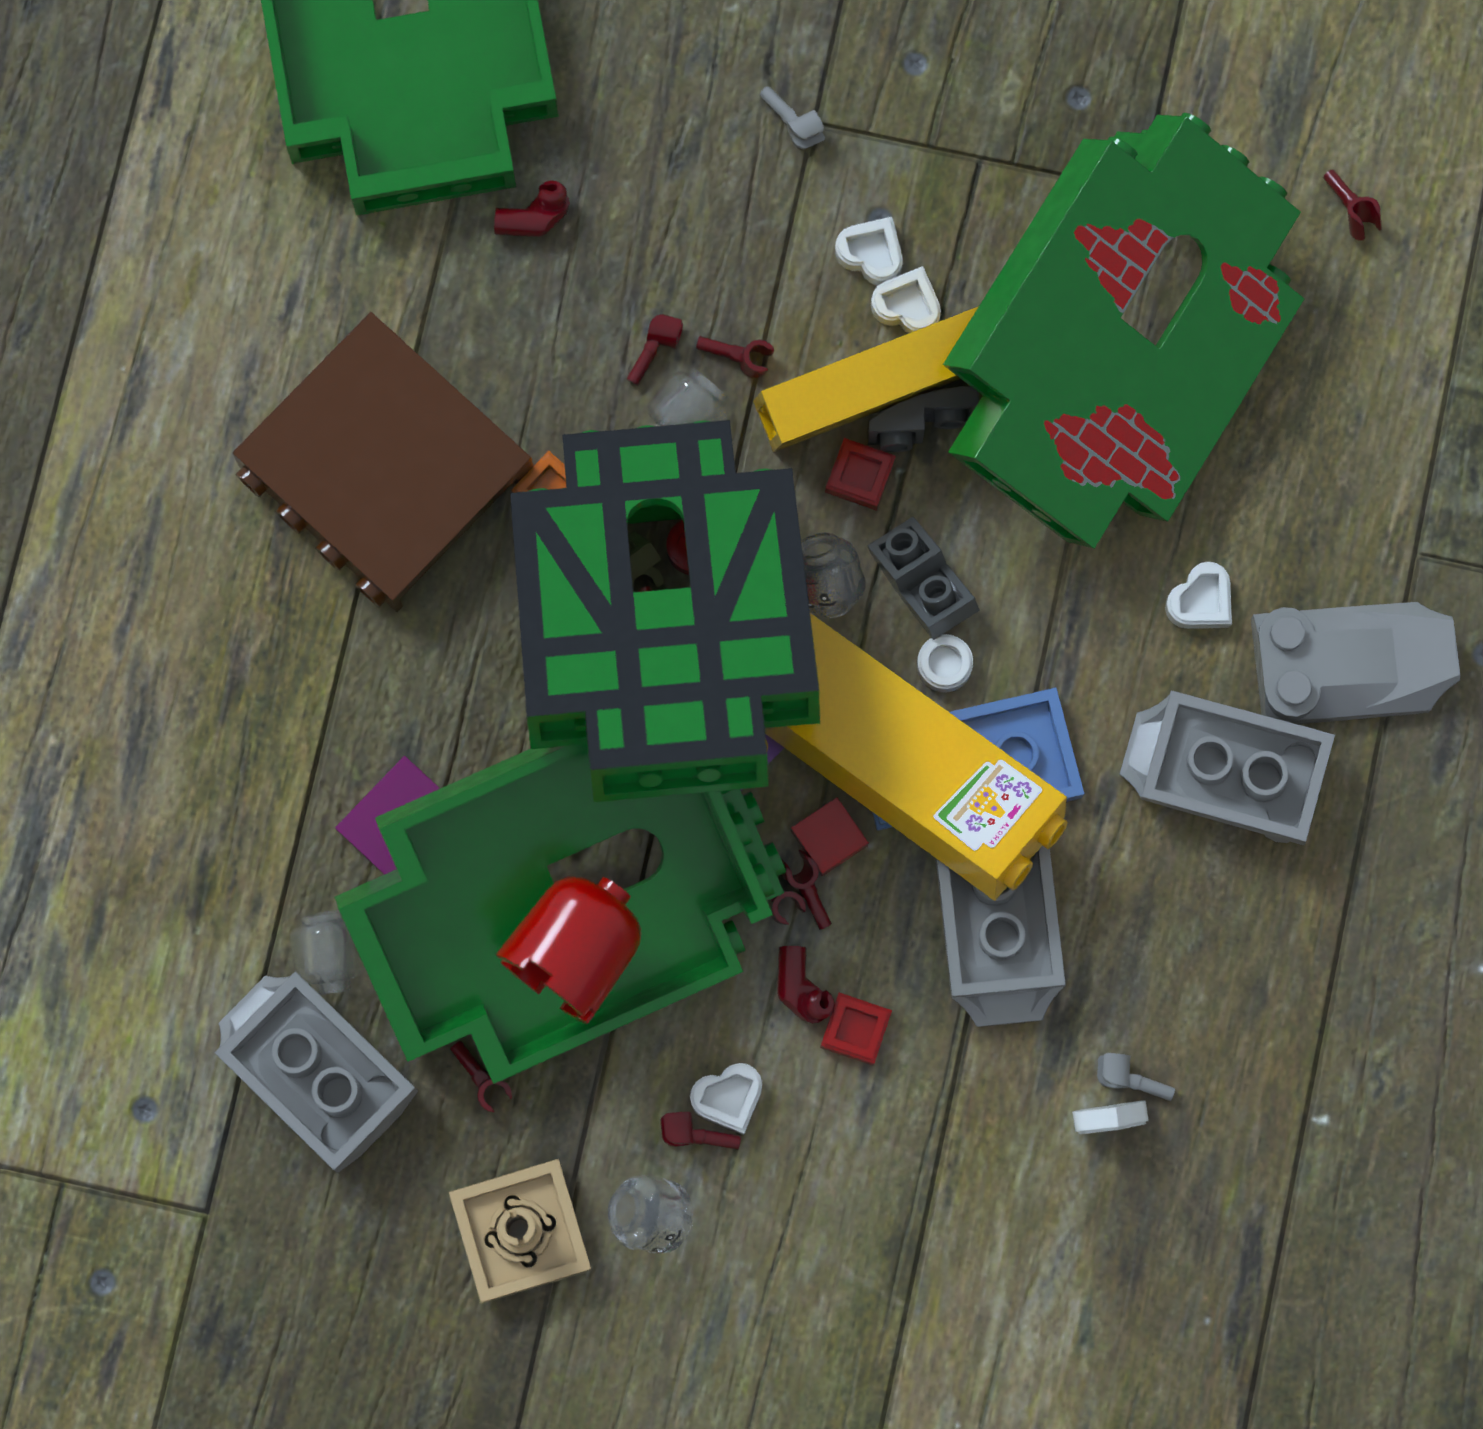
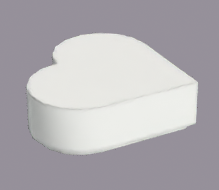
(871, 249)
(906, 301)
(1201, 600)
(729, 1097)
(1110, 1117)

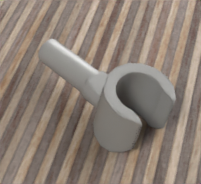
(803, 130)
(1115, 1073)

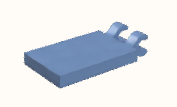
(1031, 732)

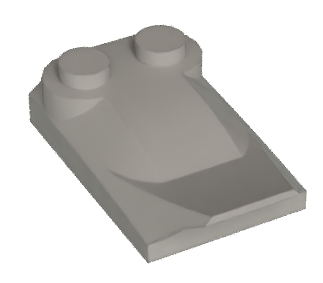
(1353, 661)
(1228, 765)
(1003, 951)
(312, 1068)

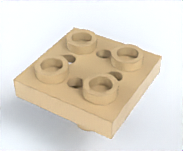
(520, 1230)

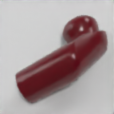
(538, 217)
(799, 992)

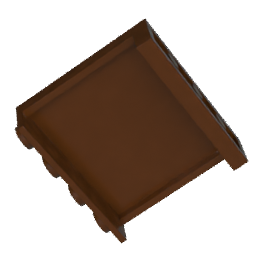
(379, 461)

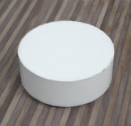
(945, 663)

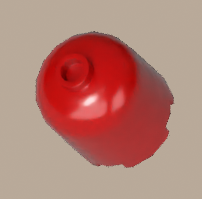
(575, 943)

